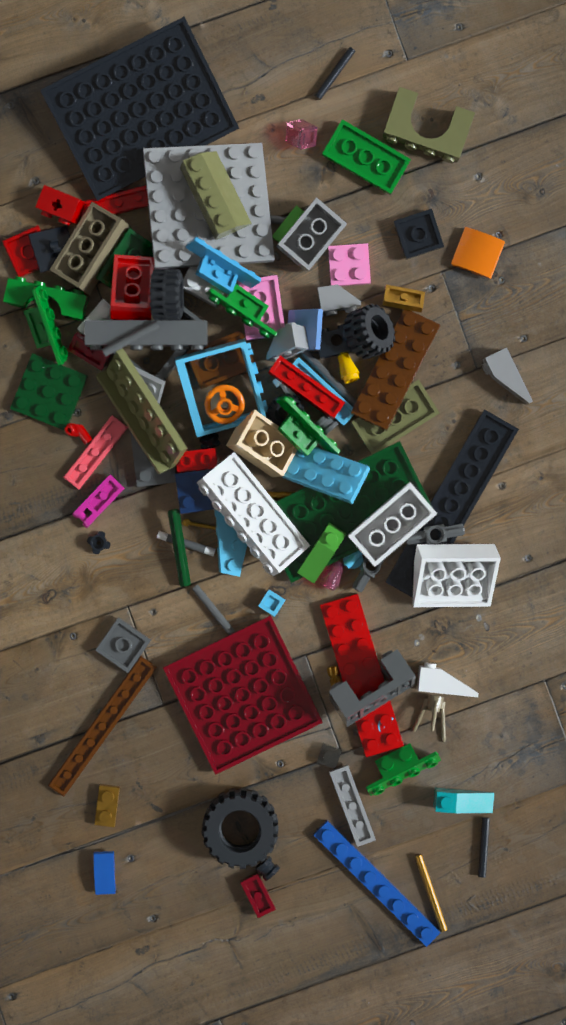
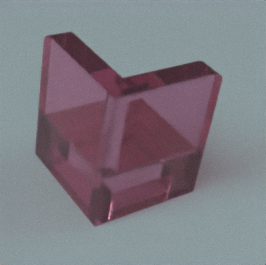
(301, 134)

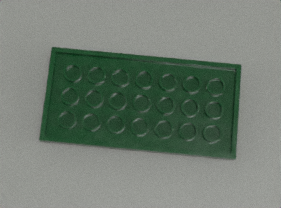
(313, 510)

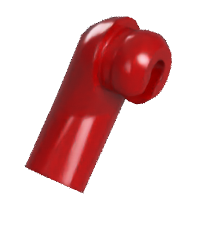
(78, 431)

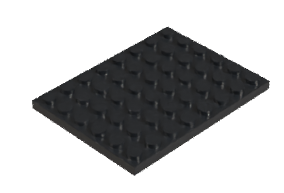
(138, 99)

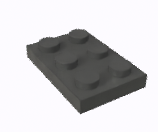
(144, 470)

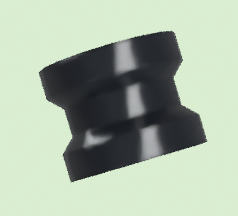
(267, 868)

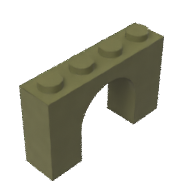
(447, 146)

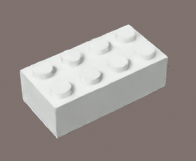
(392, 524)

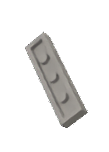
(352, 805)

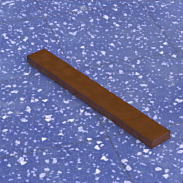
(102, 726)

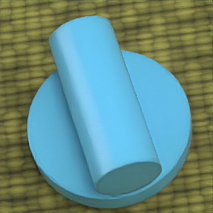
(353, 560)

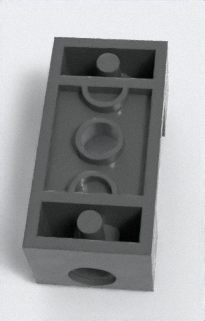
(398, 677)

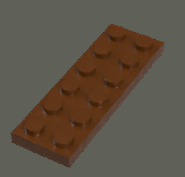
(395, 370)

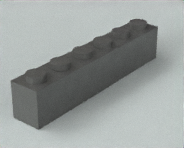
(170, 334)

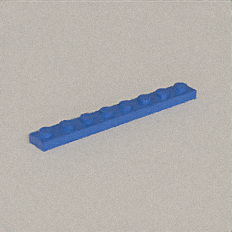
(376, 883)

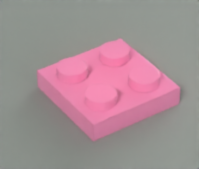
(349, 265)

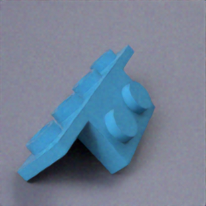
(220, 269)

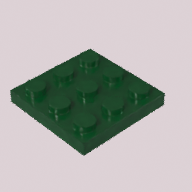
(49, 392)

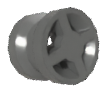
(326, 424)

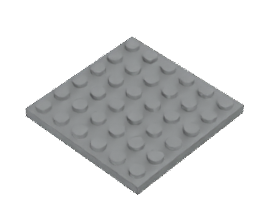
(178, 219)

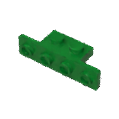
(245, 306)
(43, 326)
(301, 430)
(399, 766)

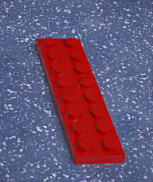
(361, 670)

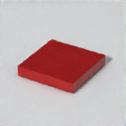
(21, 252)

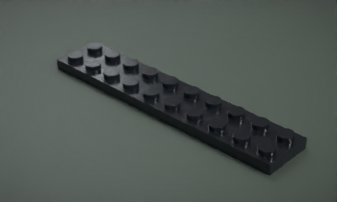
(460, 488)

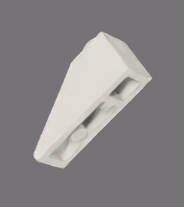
(436, 680)

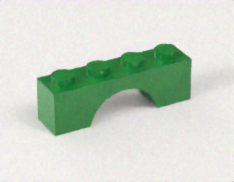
(72, 304)

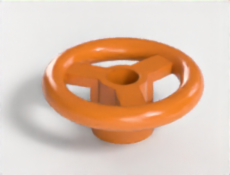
(224, 411)

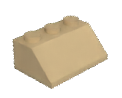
(262, 444)

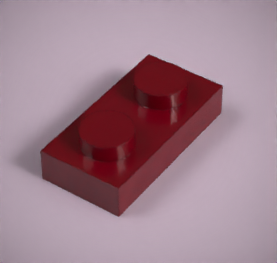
(93, 357)
(258, 895)

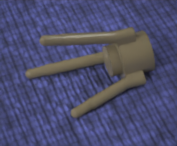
(435, 704)

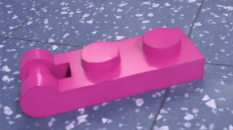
(99, 500)

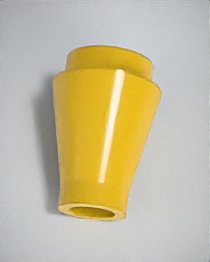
(348, 370)

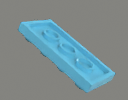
(328, 474)

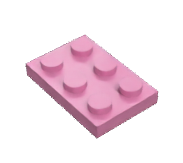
(269, 293)

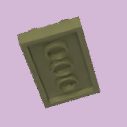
(412, 413)

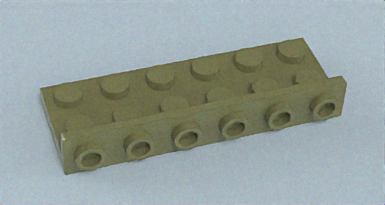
(142, 413)

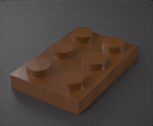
(219, 366)

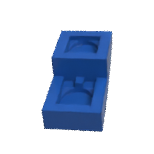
(104, 872)

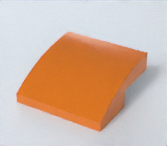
(478, 252)

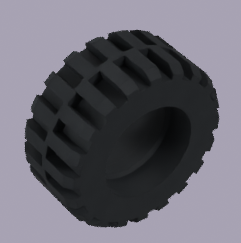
(240, 854)

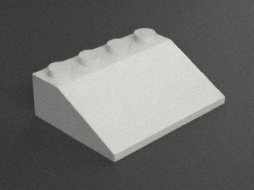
(454, 575)

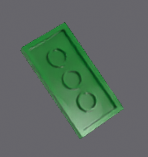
(366, 157)

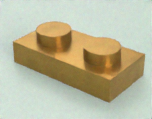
(403, 298)
(107, 805)

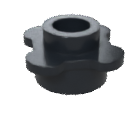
(209, 441)
(99, 537)

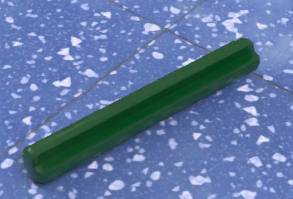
(179, 547)

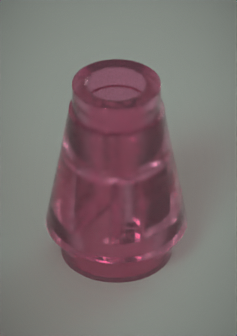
(332, 576)

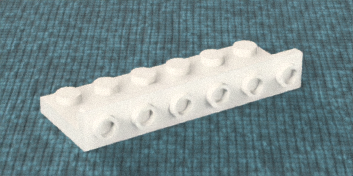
(253, 514)

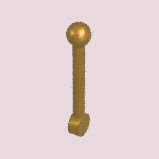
(186, 522)

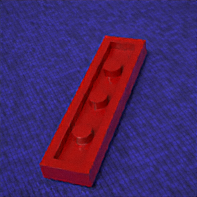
(306, 387)

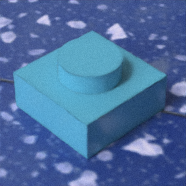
(271, 602)

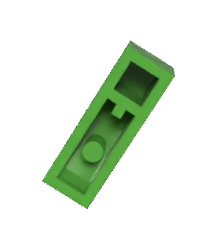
(321, 552)

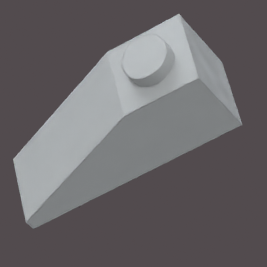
(503, 370)

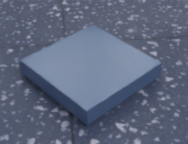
(313, 324)

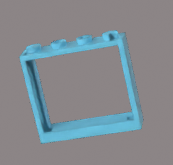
(200, 429)

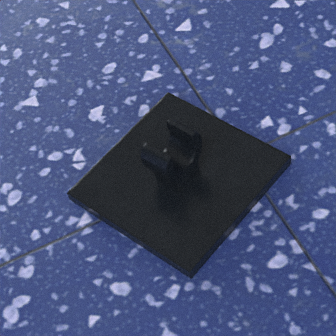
(48, 246)

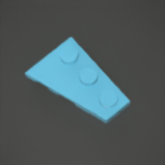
(230, 548)

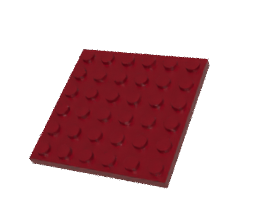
(242, 694)

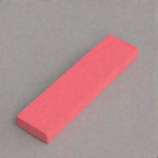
(95, 452)

